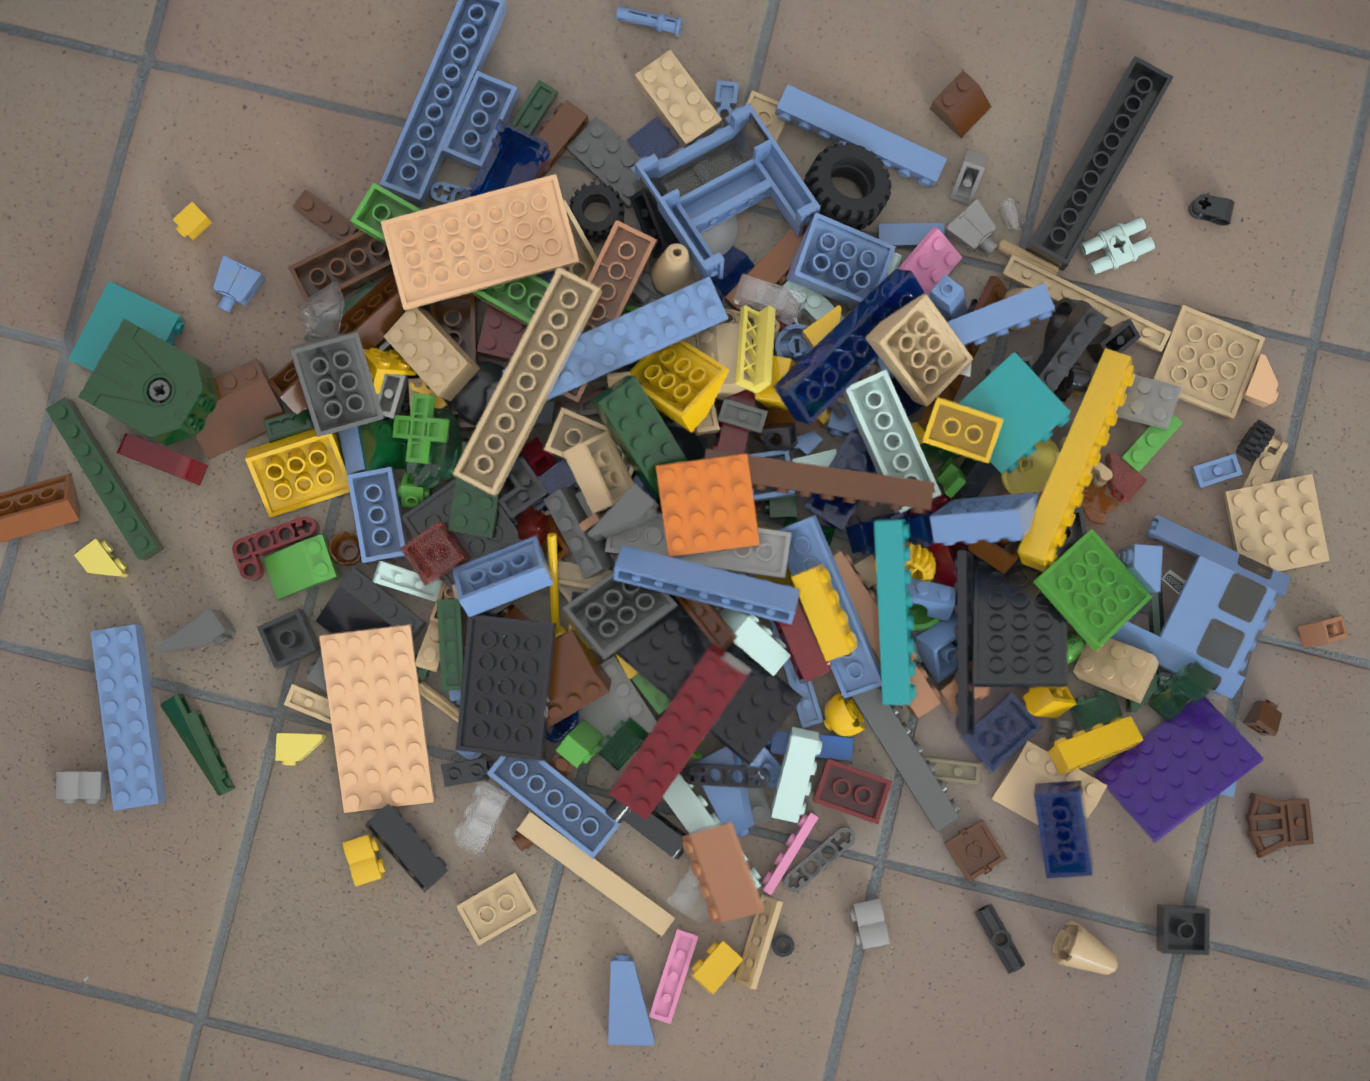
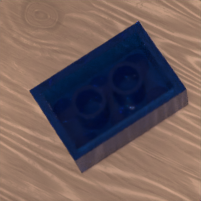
(1001, 732)

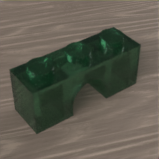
(1173, 695)

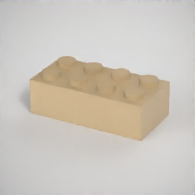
(677, 99)
(431, 352)
(572, 429)

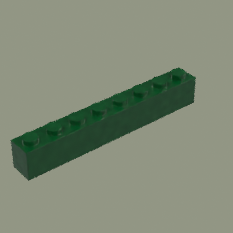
(104, 479)

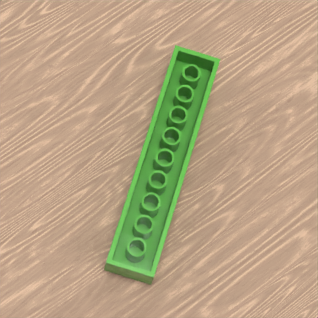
(516, 298)

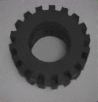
(593, 194)

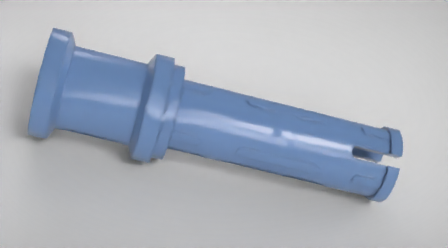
(659, 22)

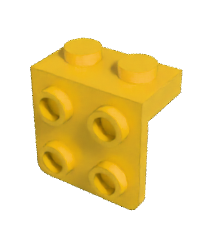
(385, 363)

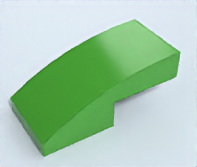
(950, 477)

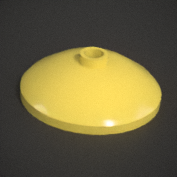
(1034, 471)

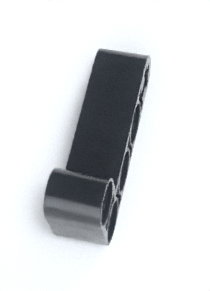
(655, 828)

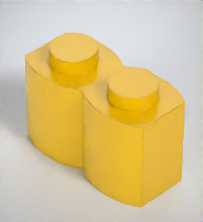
(363, 859)

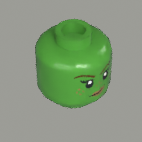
(1075, 647)

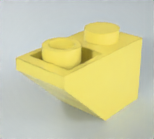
(99, 559)

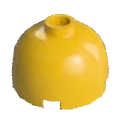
(843, 716)

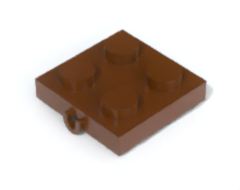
(975, 850)

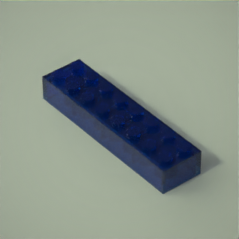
(844, 351)

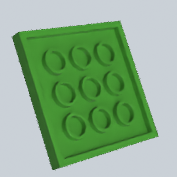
(1093, 589)

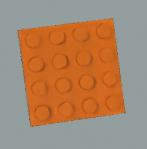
(708, 505)

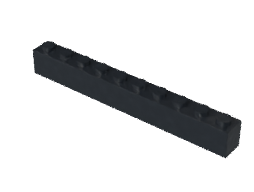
(1051, 369)

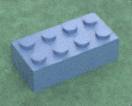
(474, 125)
(378, 515)

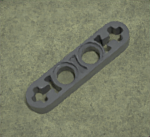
(816, 856)

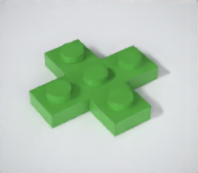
(420, 428)

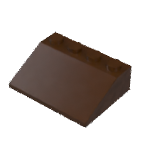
(240, 410)
(575, 678)

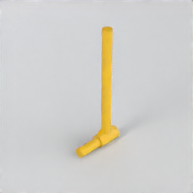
(554, 588)

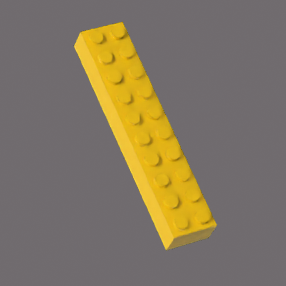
(1076, 460)

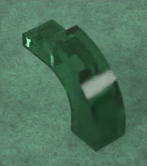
(443, 455)

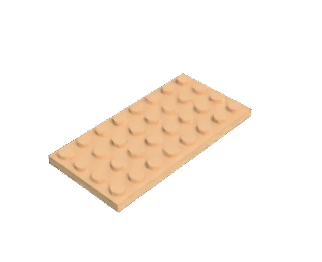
(480, 242)
(377, 718)

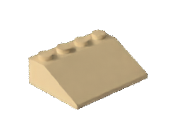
(920, 349)
(1035, 766)

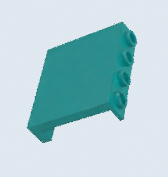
(114, 306)
(1027, 409)

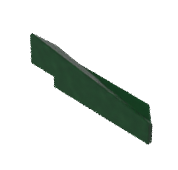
(199, 741)

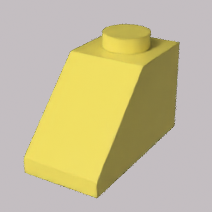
(296, 746)

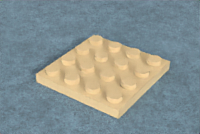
(1209, 361)
(1278, 523)

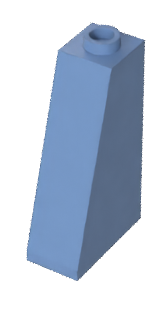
(949, 299)
(729, 803)
(627, 1006)

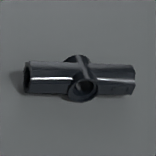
(1007, 950)

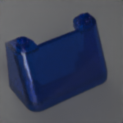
(511, 160)

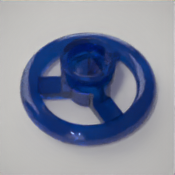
(563, 727)

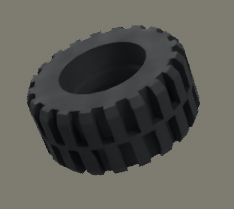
(859, 167)

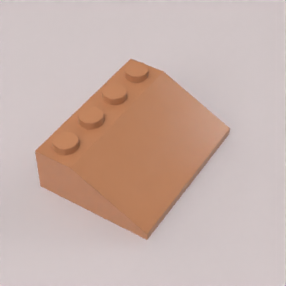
(722, 873)

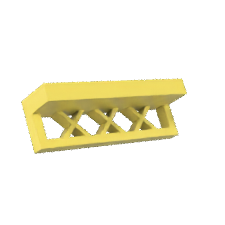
(760, 352)

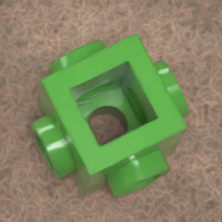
(410, 493)

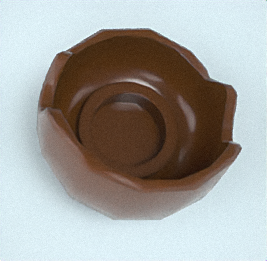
(345, 549)

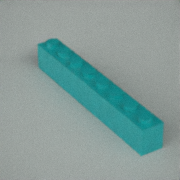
(894, 611)

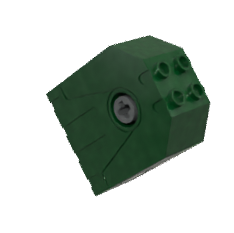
(152, 386)

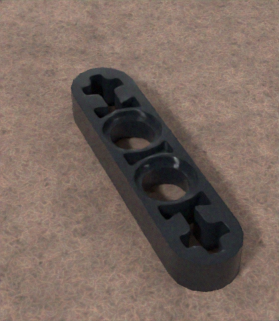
(726, 775)

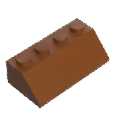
(38, 507)

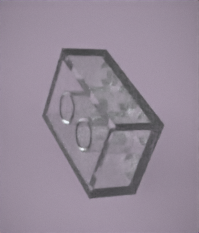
(482, 817)

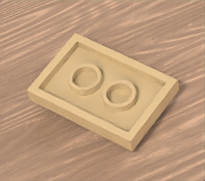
(497, 908)

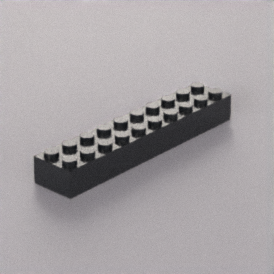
(1099, 163)

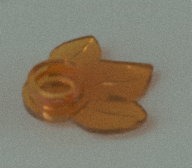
(1098, 504)

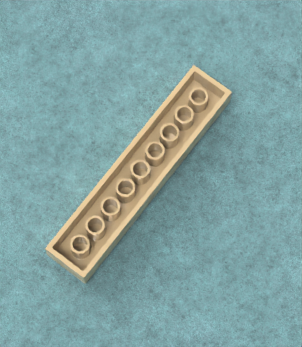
(527, 381)

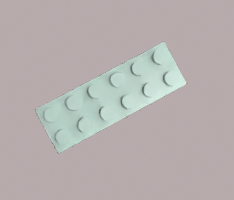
(887, 430)

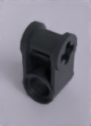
(1215, 210)

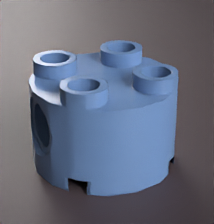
(791, 343)

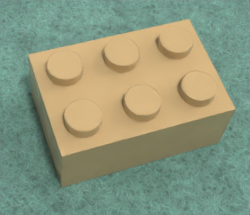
(1117, 669)

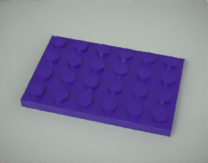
(1178, 768)

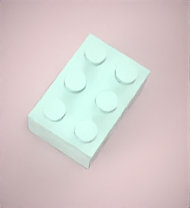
(756, 640)

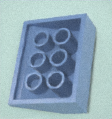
(840, 261)
(984, 518)

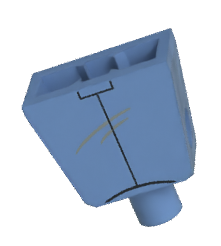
(236, 283)

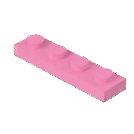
(794, 843)
(673, 975)

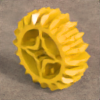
(921, 563)

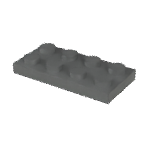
(607, 158)

